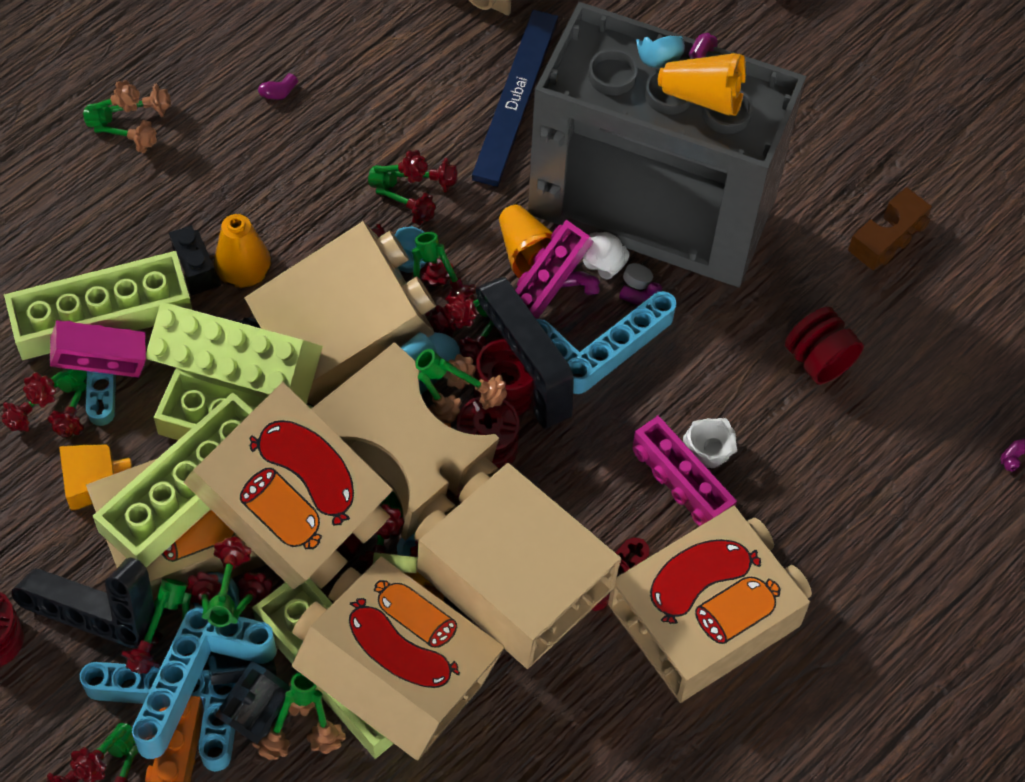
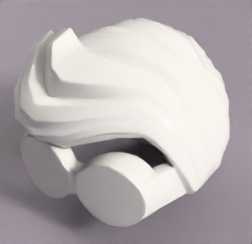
(606, 255)
(711, 441)

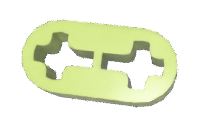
(404, 563)

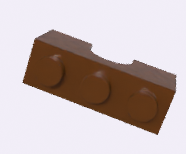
(878, 244)

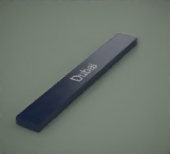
(514, 98)

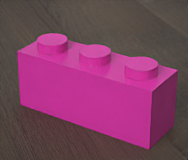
(97, 349)

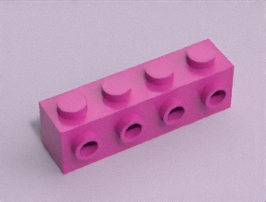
(553, 267)
(681, 471)

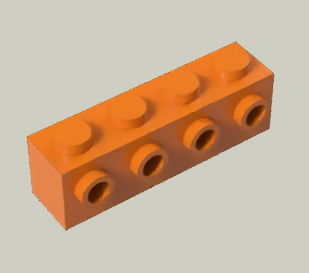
(179, 757)

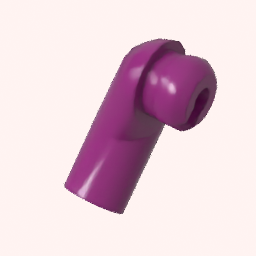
(702, 45)
(278, 90)
(582, 278)
(636, 297)
(1010, 456)

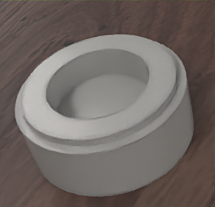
(637, 276)

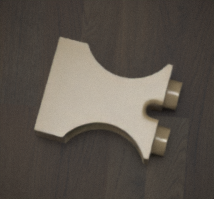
(401, 440)

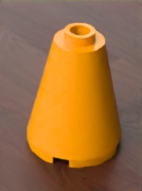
(707, 81)
(522, 237)
(240, 253)

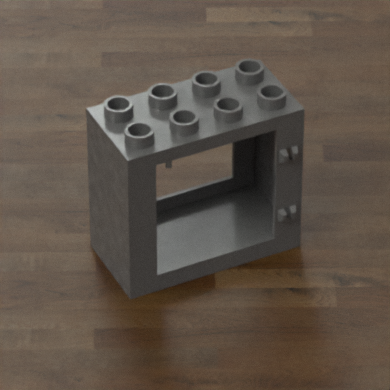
(651, 165)

